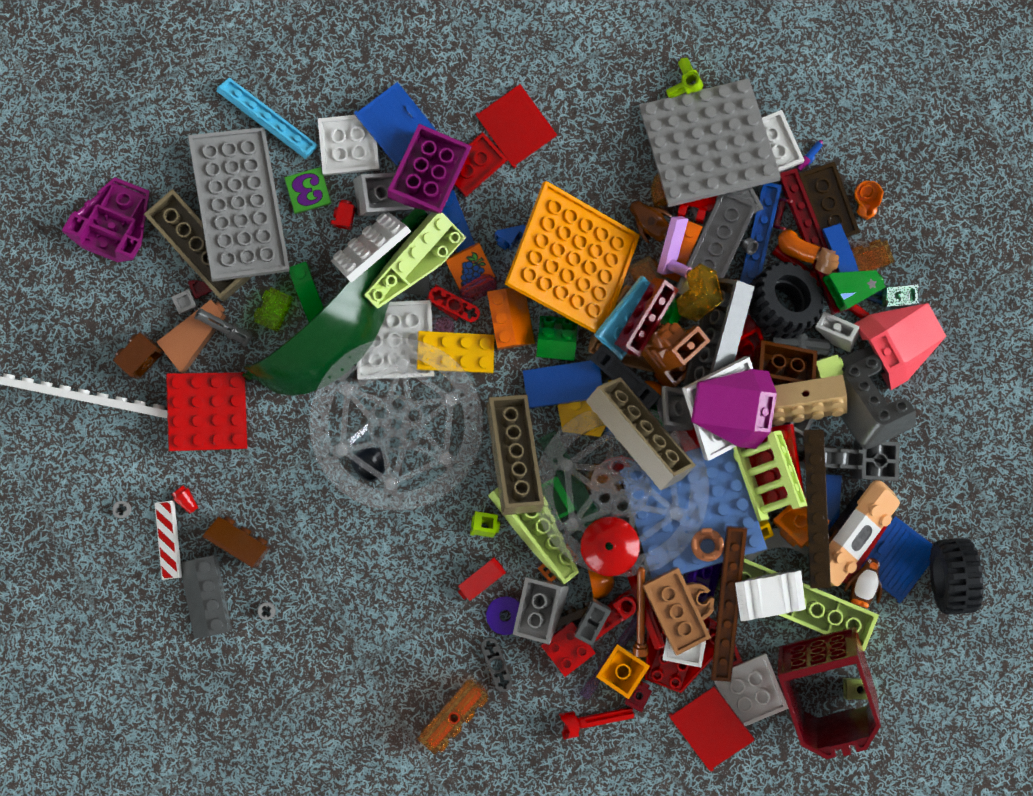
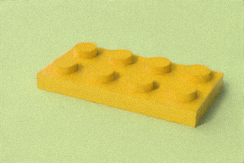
(470, 351)

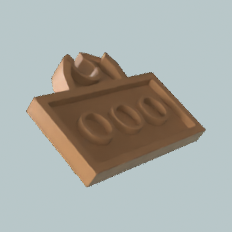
(679, 609)

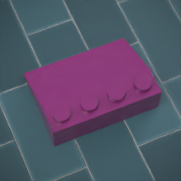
(428, 170)

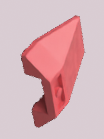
(902, 340)

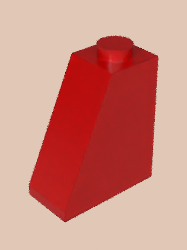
(481, 579)

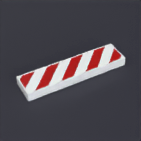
(168, 540)

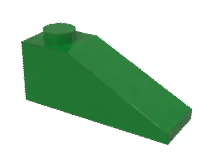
(306, 289)

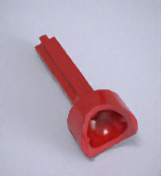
(574, 724)

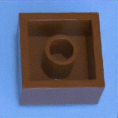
(138, 355)

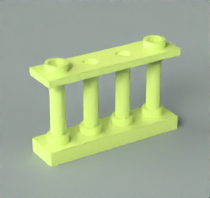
(788, 476)

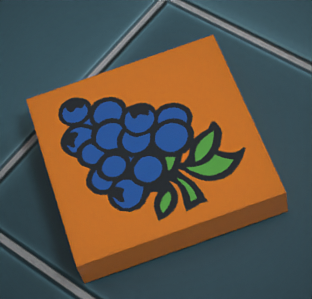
(468, 265)

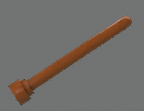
(640, 648)

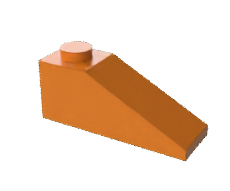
(689, 240)

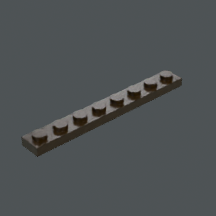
(816, 508)

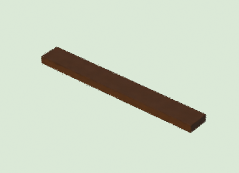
(728, 603)

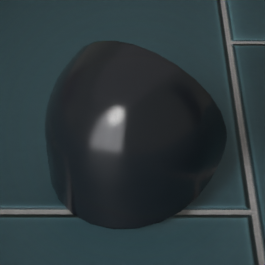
(373, 457)

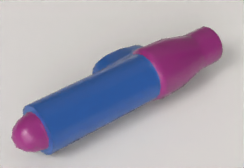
(810, 156)

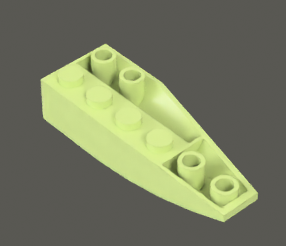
(416, 258)

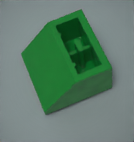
(556, 338)

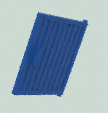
(392, 121)
(902, 558)

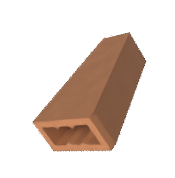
(190, 337)

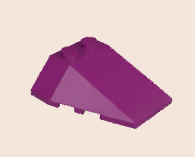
(111, 221)

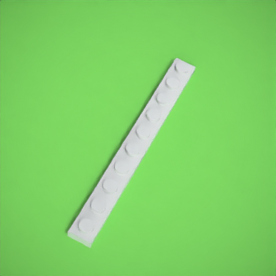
(83, 395)

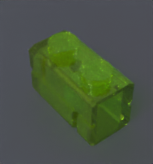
(273, 309)

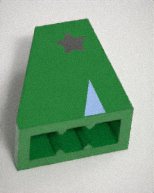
(853, 287)

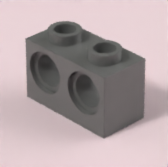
(592, 622)

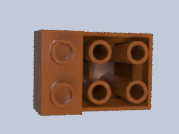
(671, 351)

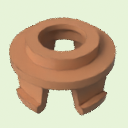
(707, 533)

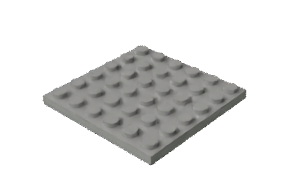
(709, 142)

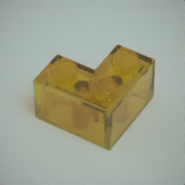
(703, 293)

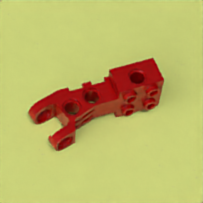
(570, 652)

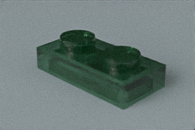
(900, 295)

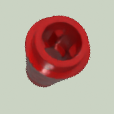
(185, 499)

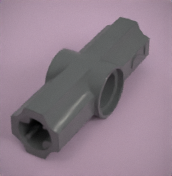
(822, 346)

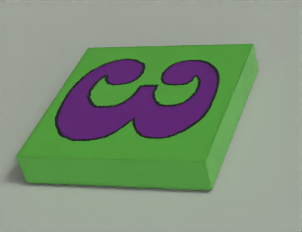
(307, 190)

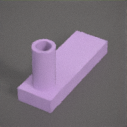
(673, 241)

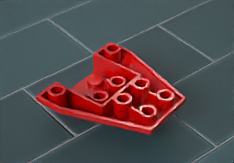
(672, 674)

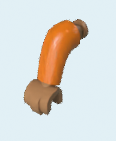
(801, 250)

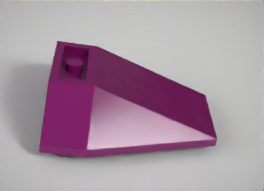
(736, 407)

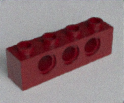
(646, 316)

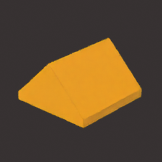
(623, 671)

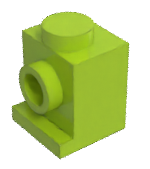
(484, 518)

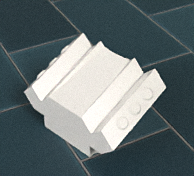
(770, 595)

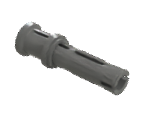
(232, 331)

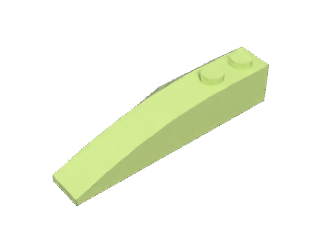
(533, 534)

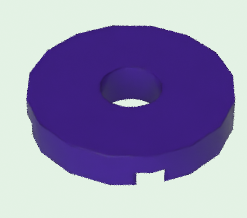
(493, 615)

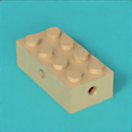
(810, 400)

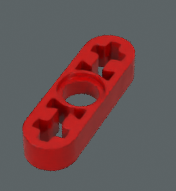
(464, 316)

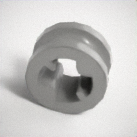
(117, 505)
(272, 611)

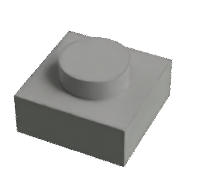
(184, 302)

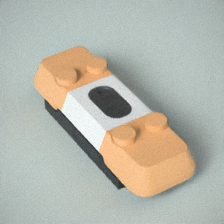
(858, 528)

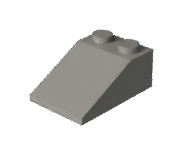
(372, 195)
(539, 609)

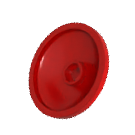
(624, 551)

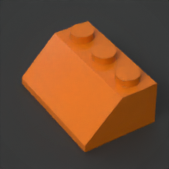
(510, 318)

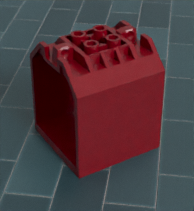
(840, 729)

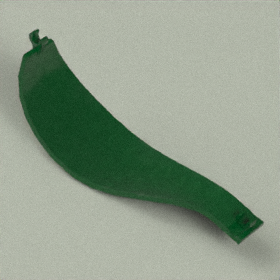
(336, 330)

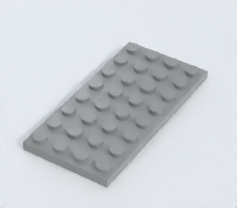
(238, 204)

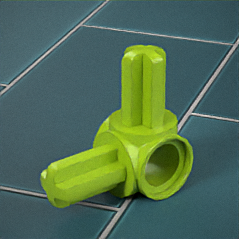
(688, 76)

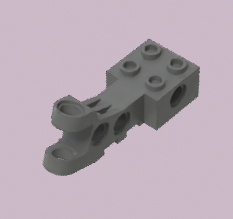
(867, 464)

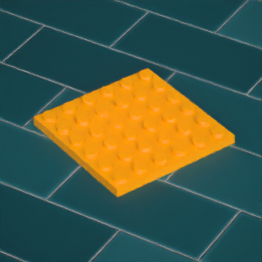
(572, 258)

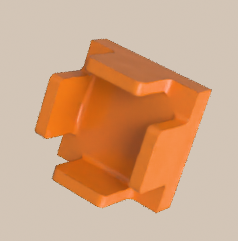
(793, 525)

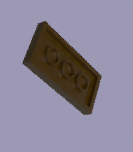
(829, 198)

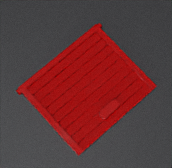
(516, 125)
(712, 728)

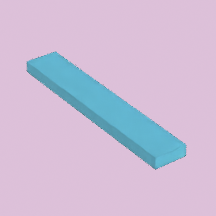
(267, 118)

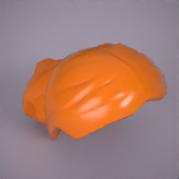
(868, 197)

